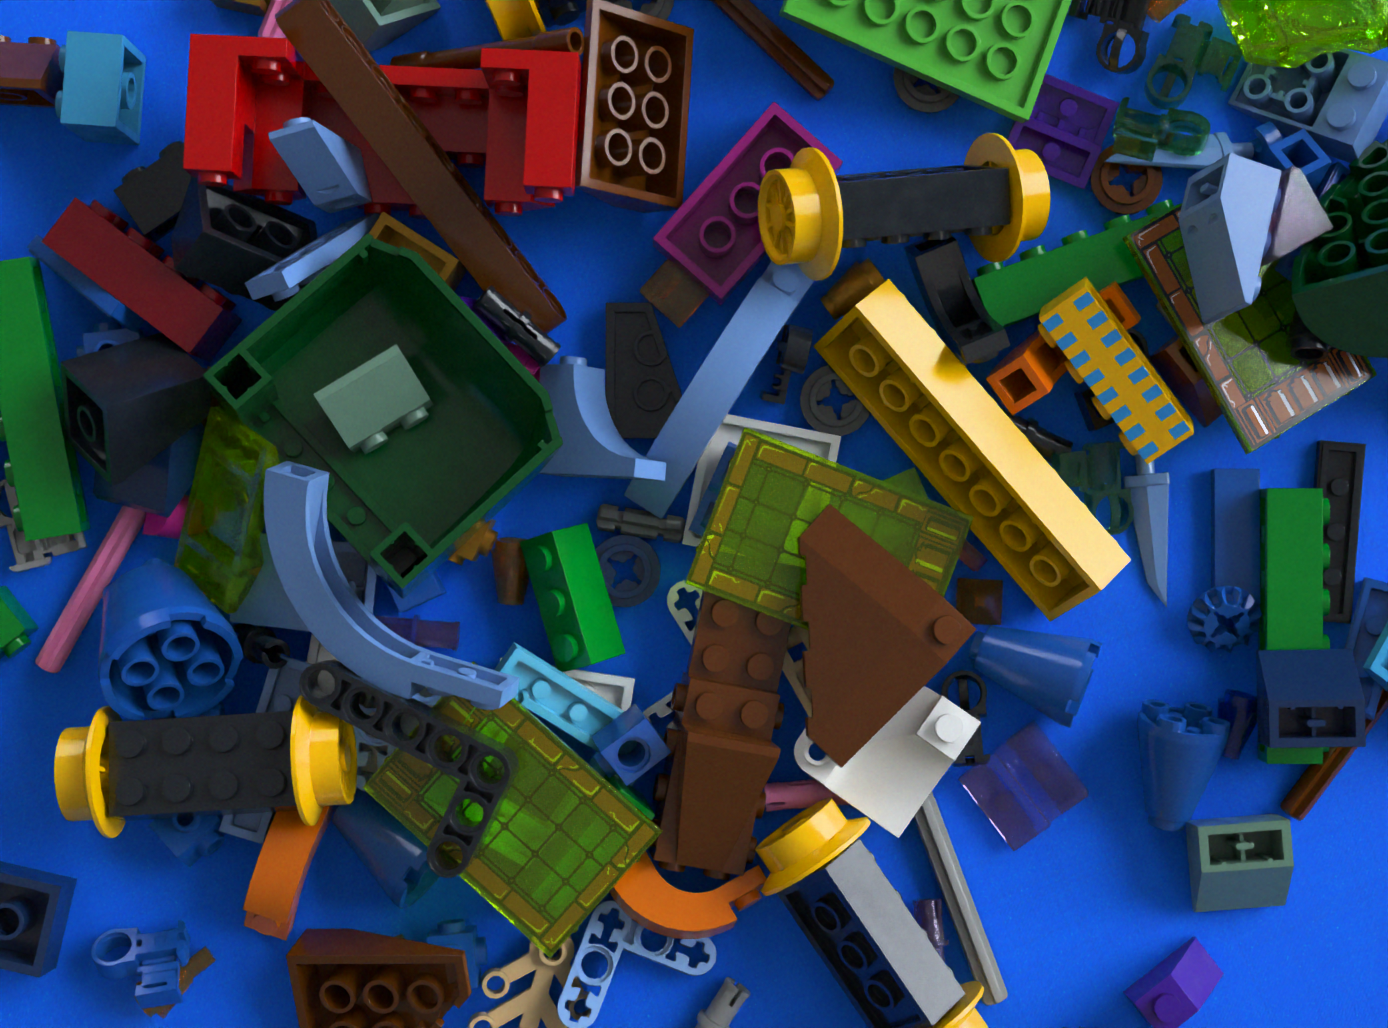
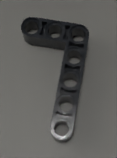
(427, 747)

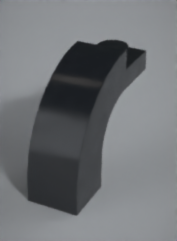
(954, 301)

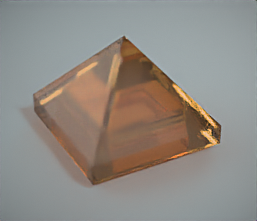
(980, 600)

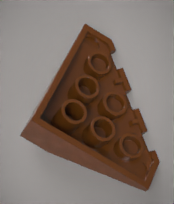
(871, 634)
(374, 980)

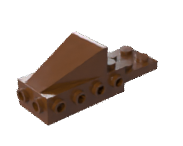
(720, 741)

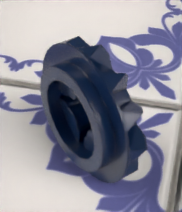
(646, 567)

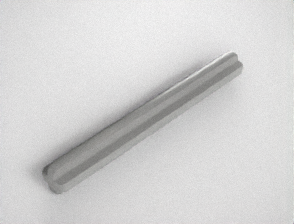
(959, 901)

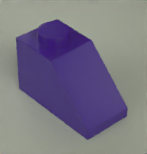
(1175, 986)

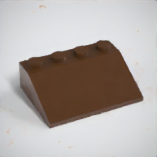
(633, 108)

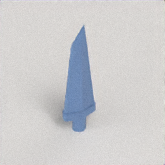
(1216, 148)
(1150, 522)

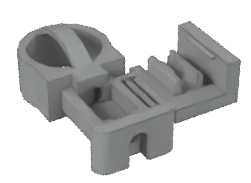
(31, 553)

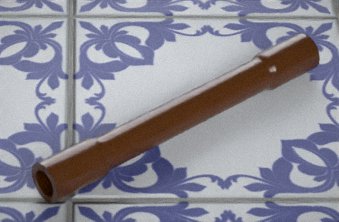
(469, 57)

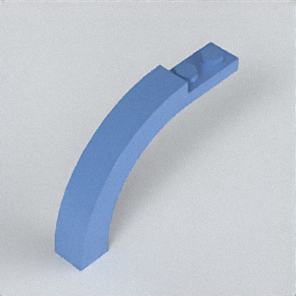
(720, 383)
(337, 618)

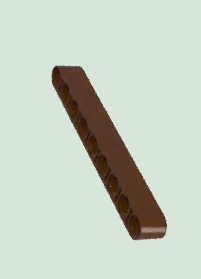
(416, 158)

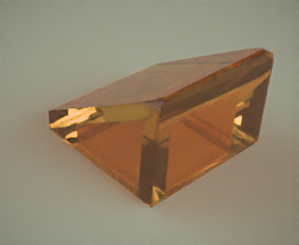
(673, 293)

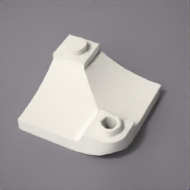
(899, 763)

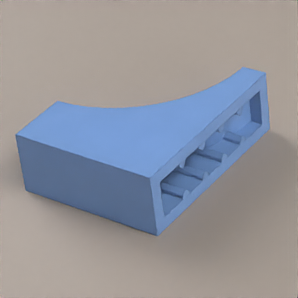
(588, 433)

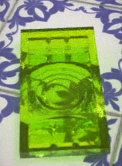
(1299, 30)
(226, 511)

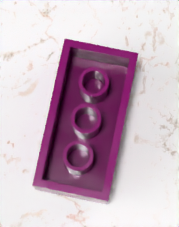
(717, 227)

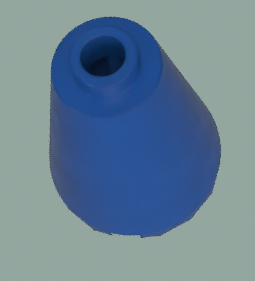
(1038, 667)
(385, 848)

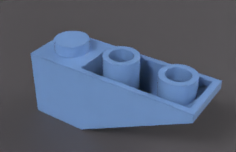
(323, 164)

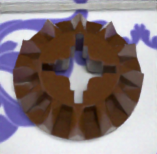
(1116, 198)

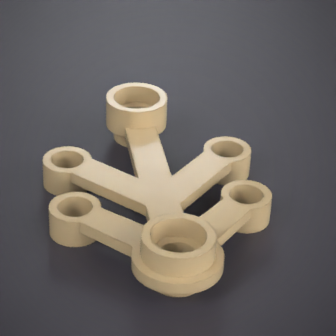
(534, 1001)

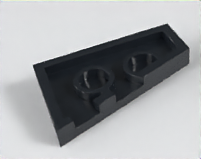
(638, 371)

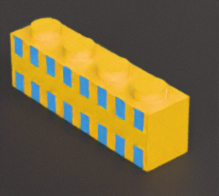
(1115, 371)

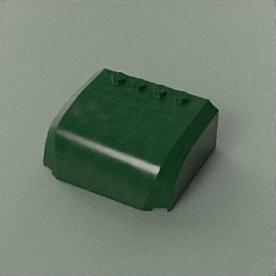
(429, 483)

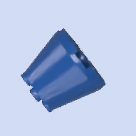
(164, 645)

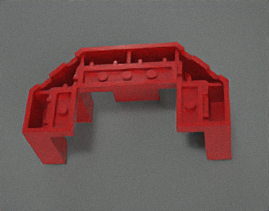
(510, 113)

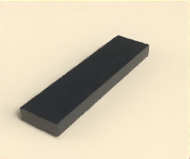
(1340, 474)

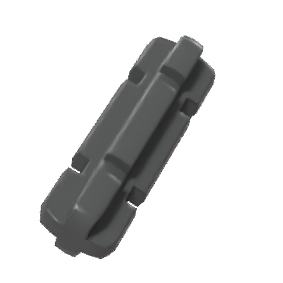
(640, 523)

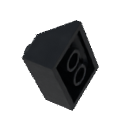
(235, 237)

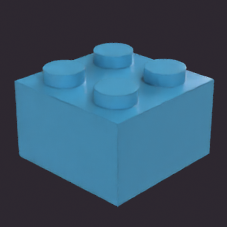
(101, 87)

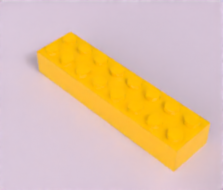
(971, 451)

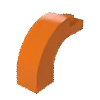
(1035, 366)
(281, 872)
(681, 913)

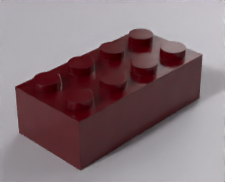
(134, 273)

